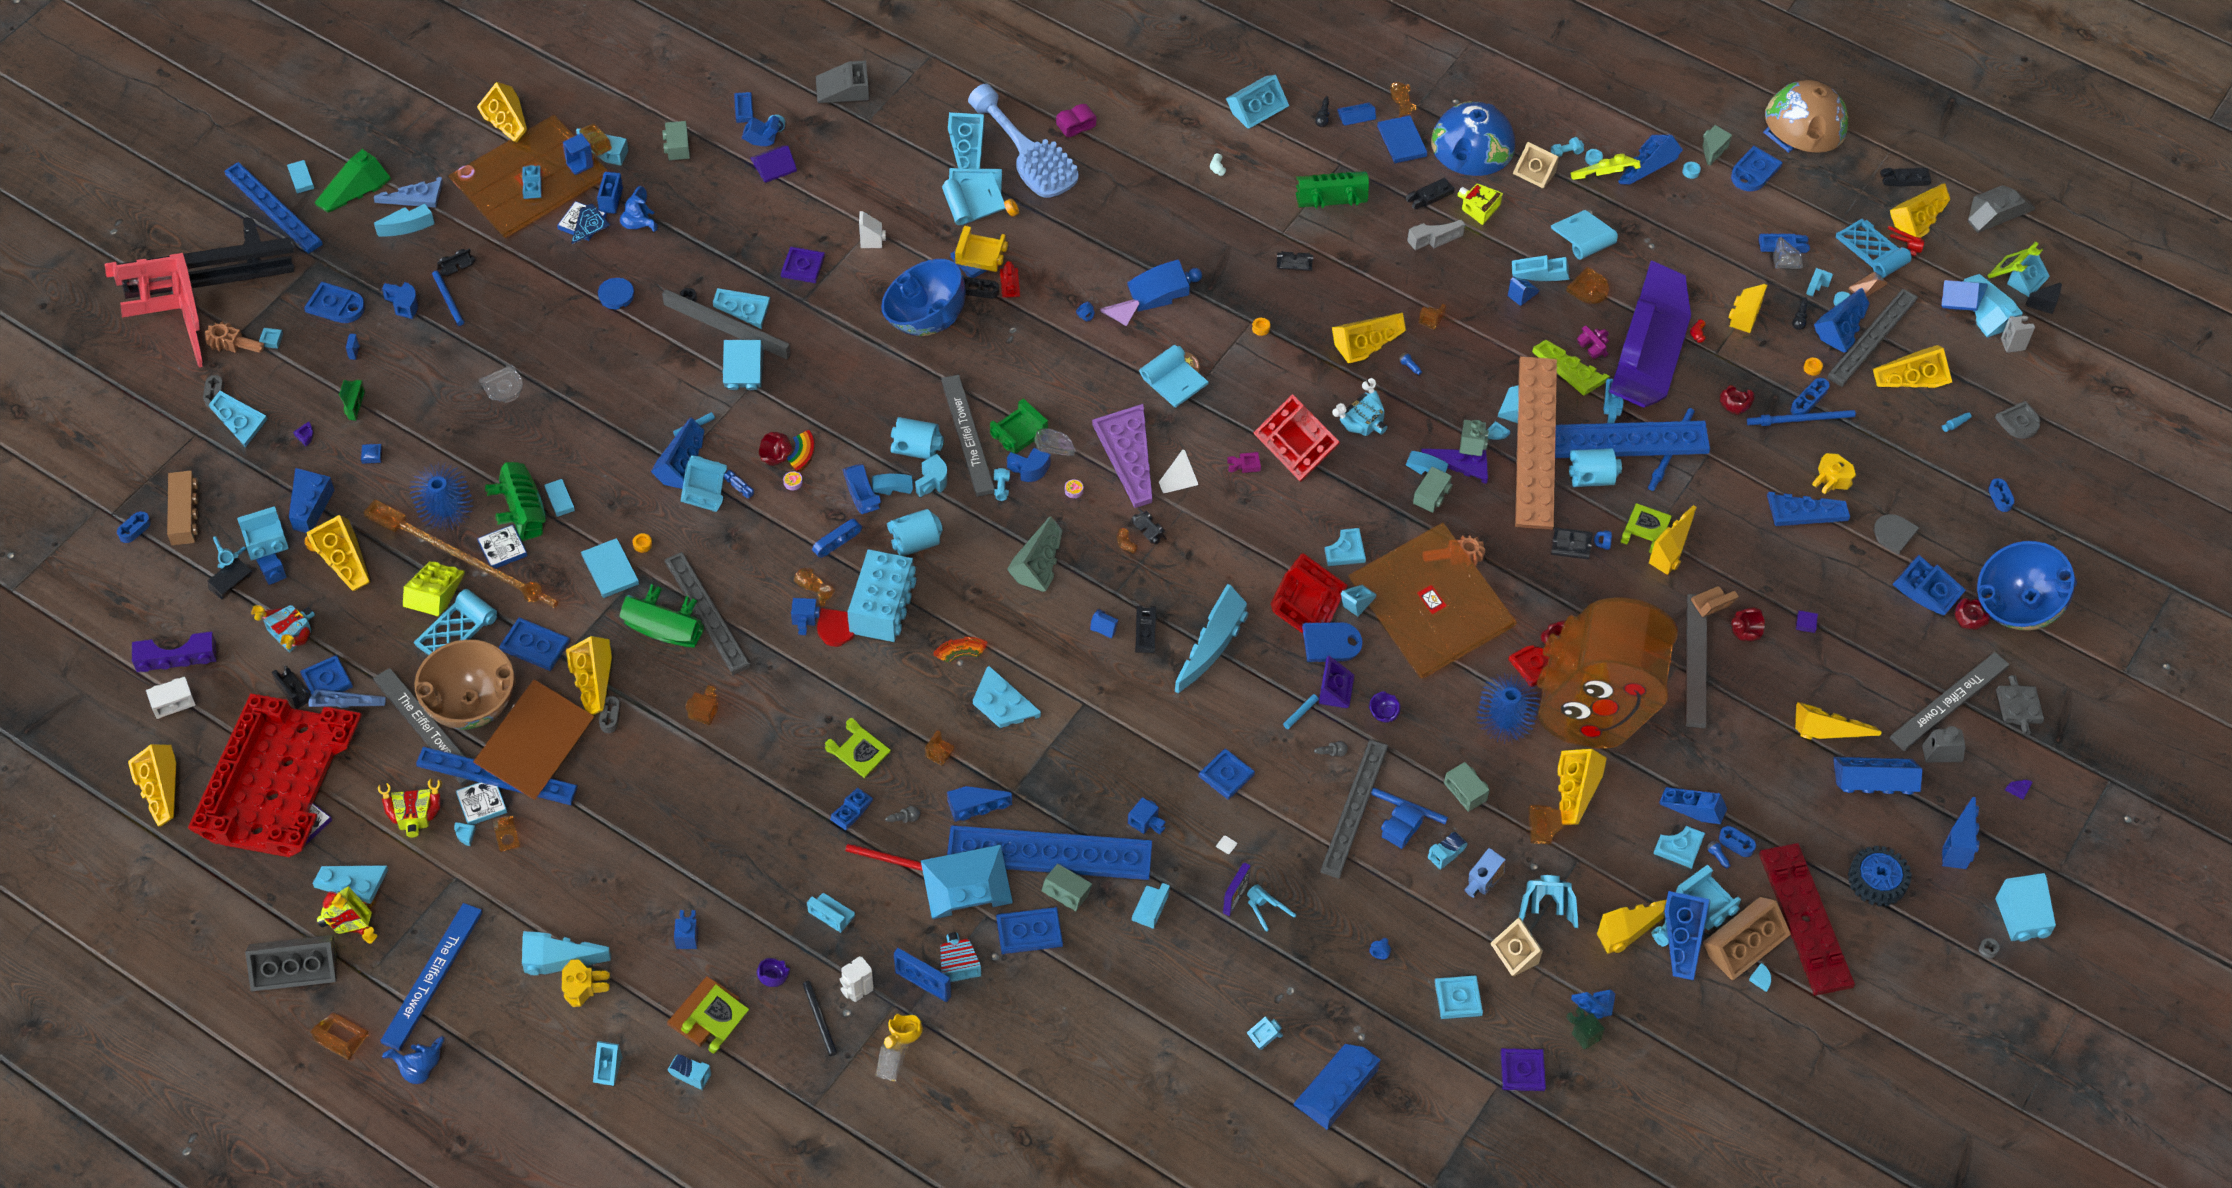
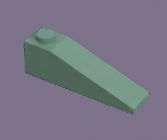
(1036, 559)

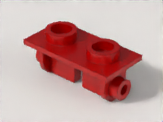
(1009, 281)

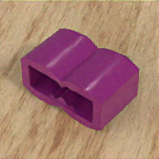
(1076, 120)

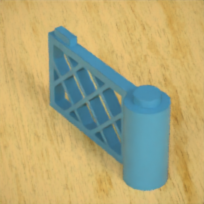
(1887, 260)

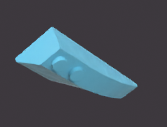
(1222, 626)

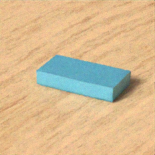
(300, 176)
(559, 497)

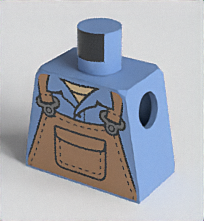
(1485, 873)

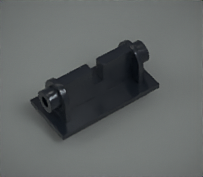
(461, 258)
(1288, 260)
(1144, 521)

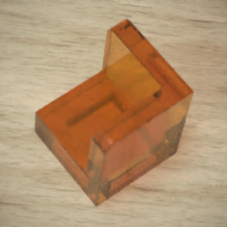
(1431, 317)
(937, 749)

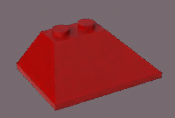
(1296, 437)
(1307, 594)

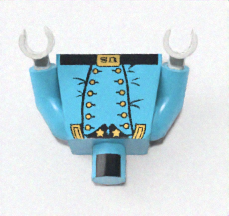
(1364, 413)

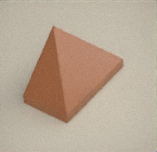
(1869, 284)

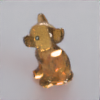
(1401, 96)
(808, 580)

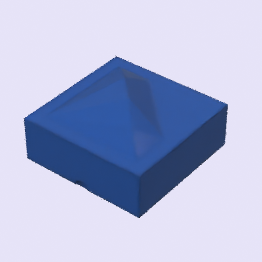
(352, 346)
(371, 453)

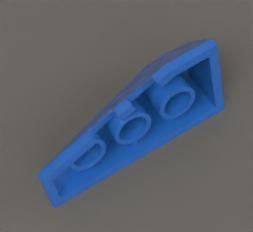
(1653, 155)
(1842, 321)
(672, 463)
(1686, 925)

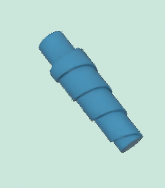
(1955, 422)

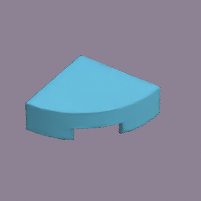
(1497, 431)
(465, 833)
(1761, 977)

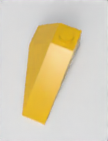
(1918, 369)
(1819, 724)

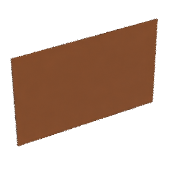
(533, 739)

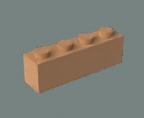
(181, 507)

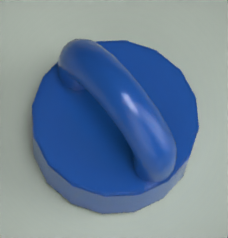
(1084, 310)
(1607, 539)
(1380, 949)

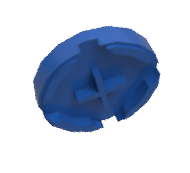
(615, 293)

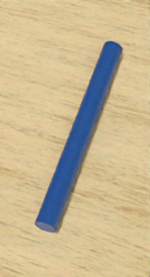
(448, 298)
(1398, 801)

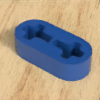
(1999, 495)
(133, 527)
(1737, 841)

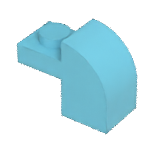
(934, 477)

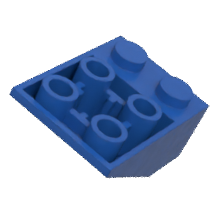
(1961, 841)

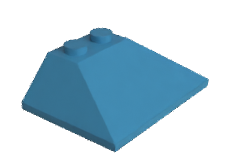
(966, 880)

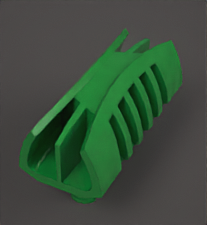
(1332, 189)
(522, 498)
(662, 622)

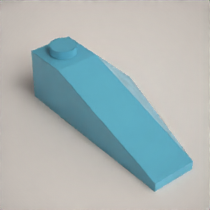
(967, 138)
(1994, 308)
(548, 955)

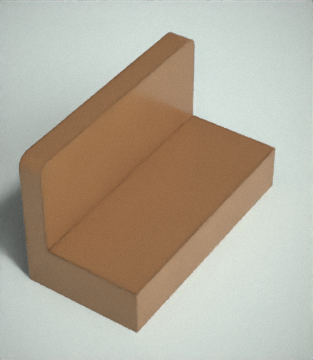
(1713, 601)

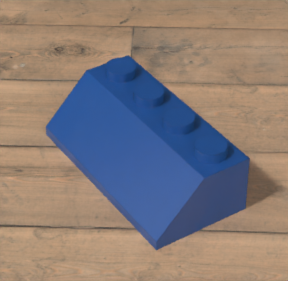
(1877, 774)
(1338, 1084)

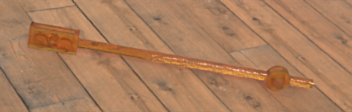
(394, 520)

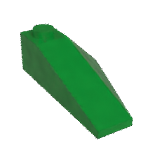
(356, 178)

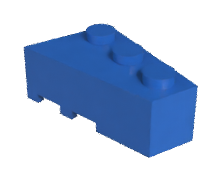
(308, 499)

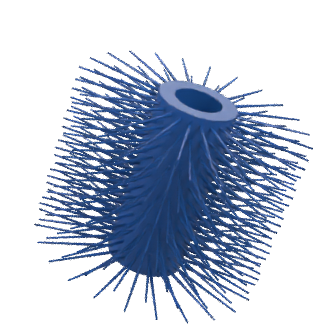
(441, 496)
(1508, 707)

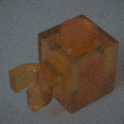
(703, 707)

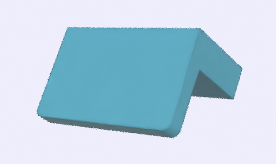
(1151, 905)
(830, 911)

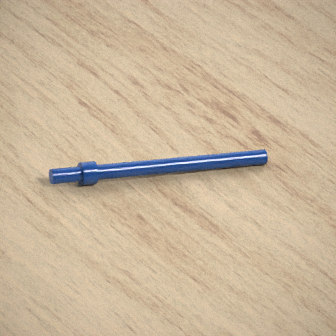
(1767, 420)
(1658, 473)

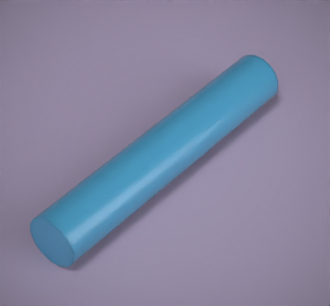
(703, 420)
(1300, 712)

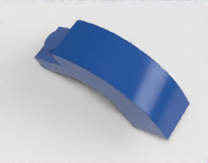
(860, 489)

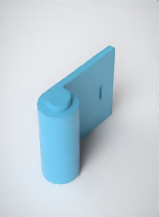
(972, 198)
(1585, 233)
(1173, 376)

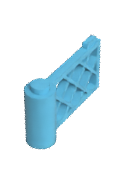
(469, 606)

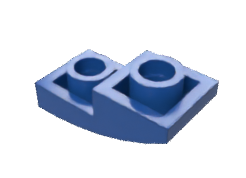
(852, 809)

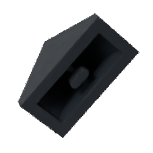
(2045, 298)

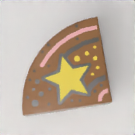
(1192, 361)

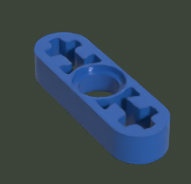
(1810, 390)
(836, 538)

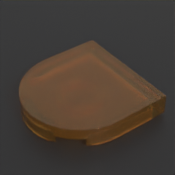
(1589, 287)

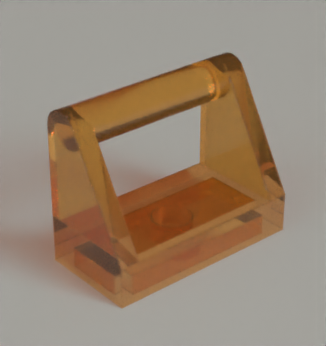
(333, 1043)

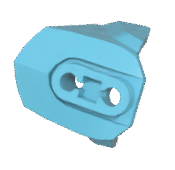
(1558, 889)

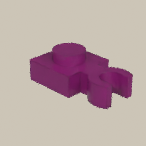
(1246, 462)

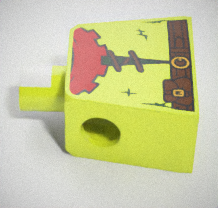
(1480, 202)

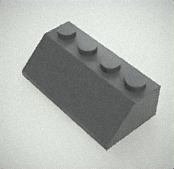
(291, 963)

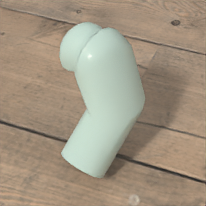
(1216, 166)

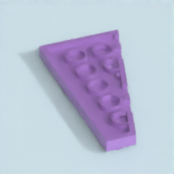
(1126, 446)

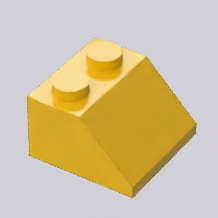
(1747, 308)

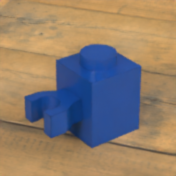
(804, 613)
(1145, 816)
(686, 931)

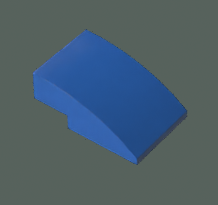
(1159, 286)
(1929, 586)

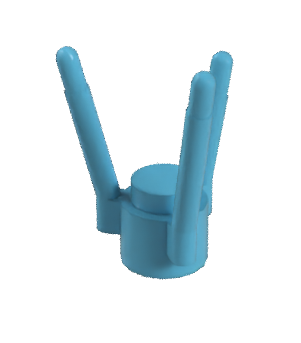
(225, 555)
(1259, 897)

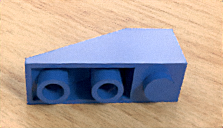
(976, 801)
(1696, 804)

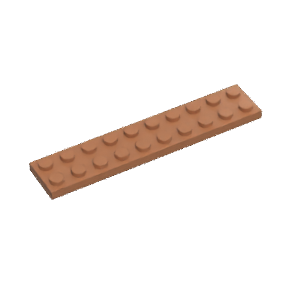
(1536, 443)

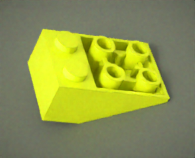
(432, 588)

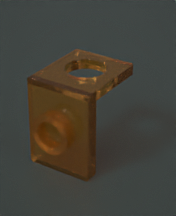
(504, 826)

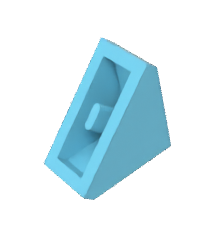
(1357, 599)
(607, 1063)

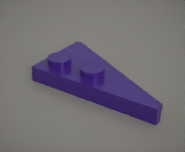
(1462, 463)

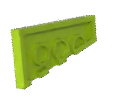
(1571, 369)

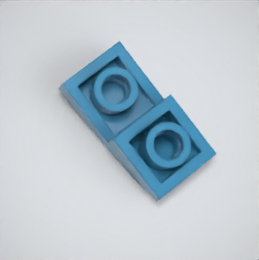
(532, 182)
(1423, 462)
(888, 482)

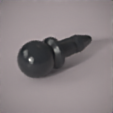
(1322, 119)
(1799, 321)

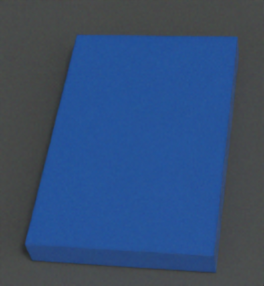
(1402, 139)
(534, 644)
(1029, 930)
(922, 975)

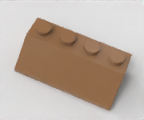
(1747, 937)

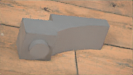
(1434, 235)

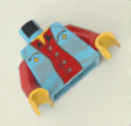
(286, 624)

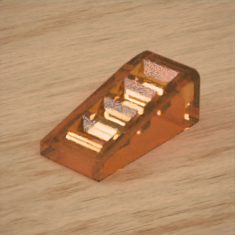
(598, 140)

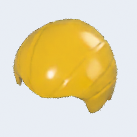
(903, 1030)

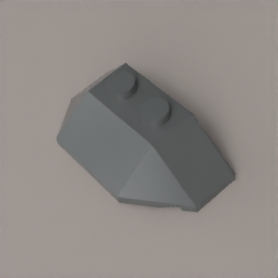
(1997, 207)

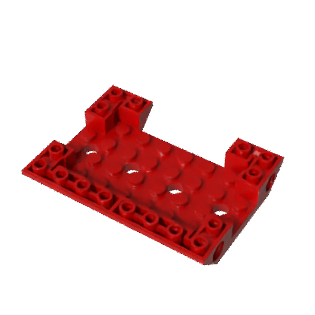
(255, 770)

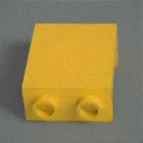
(980, 251)

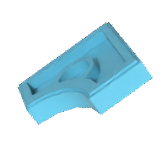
(1347, 549)
(1680, 847)

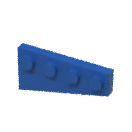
(1795, 510)

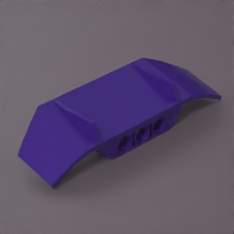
(1653, 338)

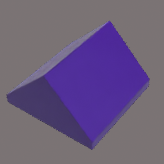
(774, 163)
(1336, 684)

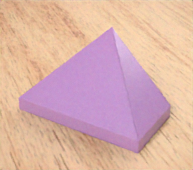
(1122, 311)

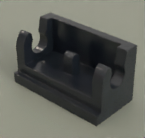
(1571, 543)
(228, 577)
(291, 687)

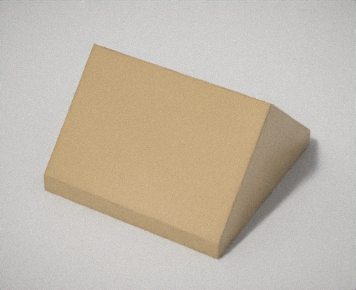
(1536, 165)
(1517, 948)

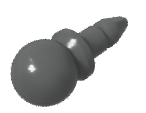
(1334, 749)
(910, 814)

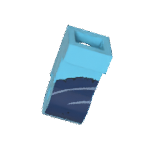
(1447, 850)
(690, 1071)

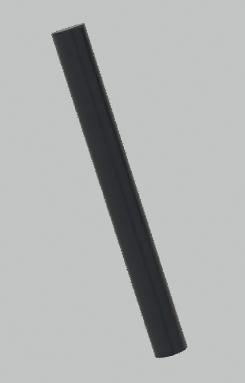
(819, 1018)

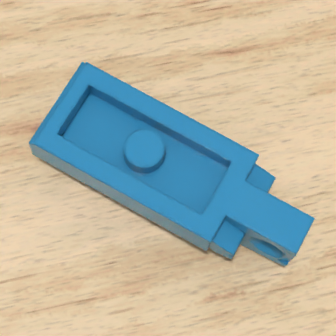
(1612, 404)

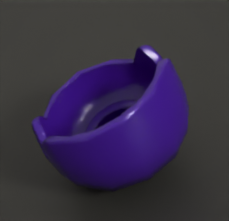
(1384, 707)
(772, 972)

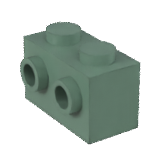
(677, 140)
(1473, 437)
(1432, 489)
(1466, 786)
(1066, 887)

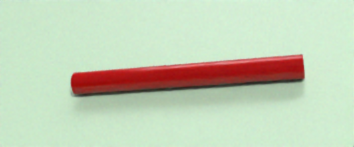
(884, 857)

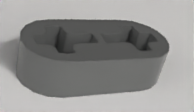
(209, 391)
(613, 714)

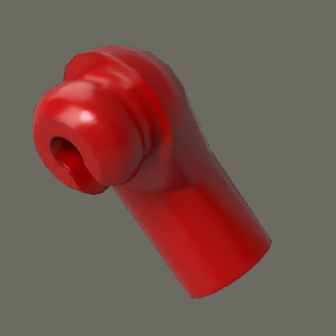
(1696, 331)

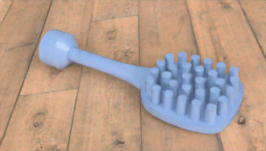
(1039, 165)

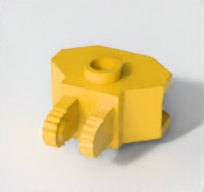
(1833, 474)
(579, 982)

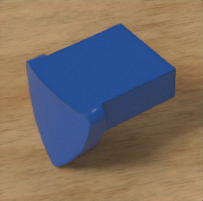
(1103, 623)

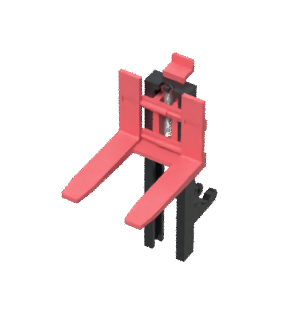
(170, 274)

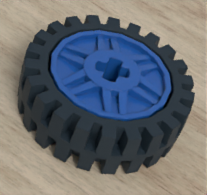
(1879, 876)

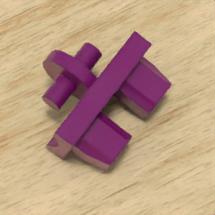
(1597, 340)

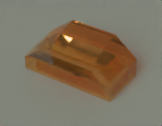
(1543, 823)

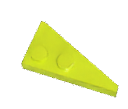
(1607, 166)

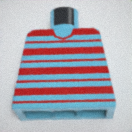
(959, 959)

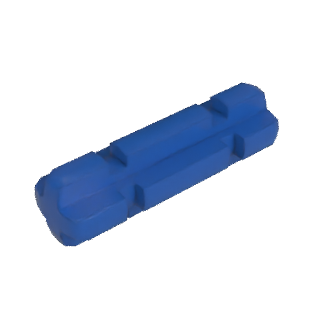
(738, 484)

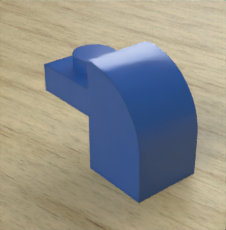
(761, 133)
(403, 299)
(1030, 468)

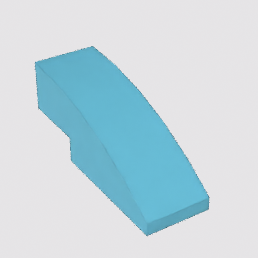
(404, 221)
(1541, 269)

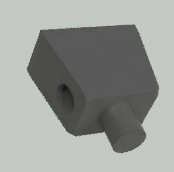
(1944, 746)

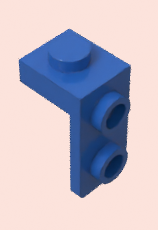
(271, 568)
(1599, 1004)

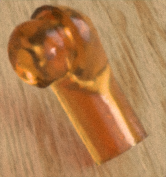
(1123, 541)

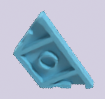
(1001, 701)

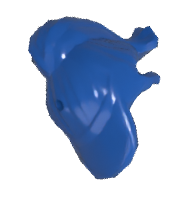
(636, 212)
(417, 1066)

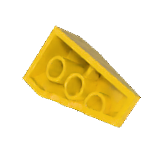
(504, 111)
(1921, 211)
(1364, 337)
(1670, 543)
(340, 550)
(591, 667)
(155, 774)
(1579, 778)
(1625, 926)

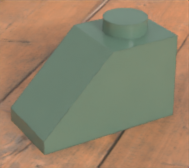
(1715, 143)

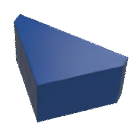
(1521, 290)

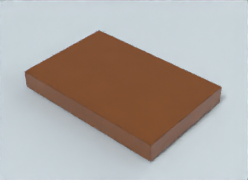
(697, 1034)

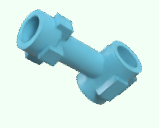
(1574, 144)
(1001, 476)
(1660, 934)

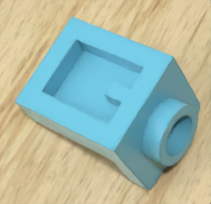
(1819, 278)
(1265, 1032)

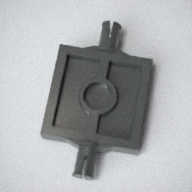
(2020, 704)

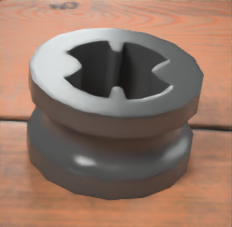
(1991, 943)

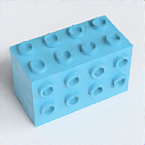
(881, 595)

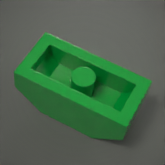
(352, 396)

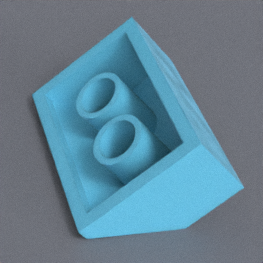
(1258, 101)

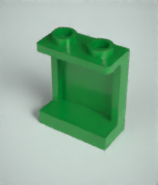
(1019, 427)

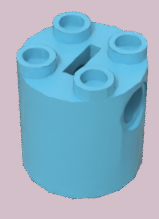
(916, 438)
(1594, 467)
(915, 532)

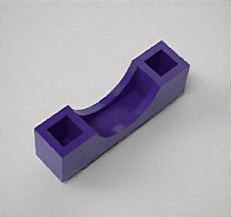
(198, 650)

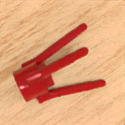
(1914, 243)

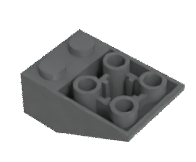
(843, 83)

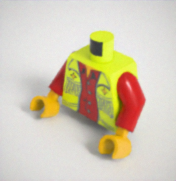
(412, 808)
(346, 913)

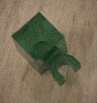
(1586, 1029)

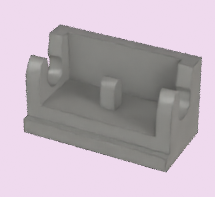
(2016, 334)

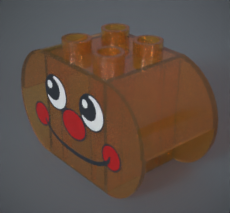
(1606, 672)

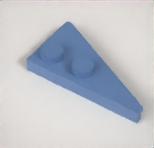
(413, 194)
(344, 700)

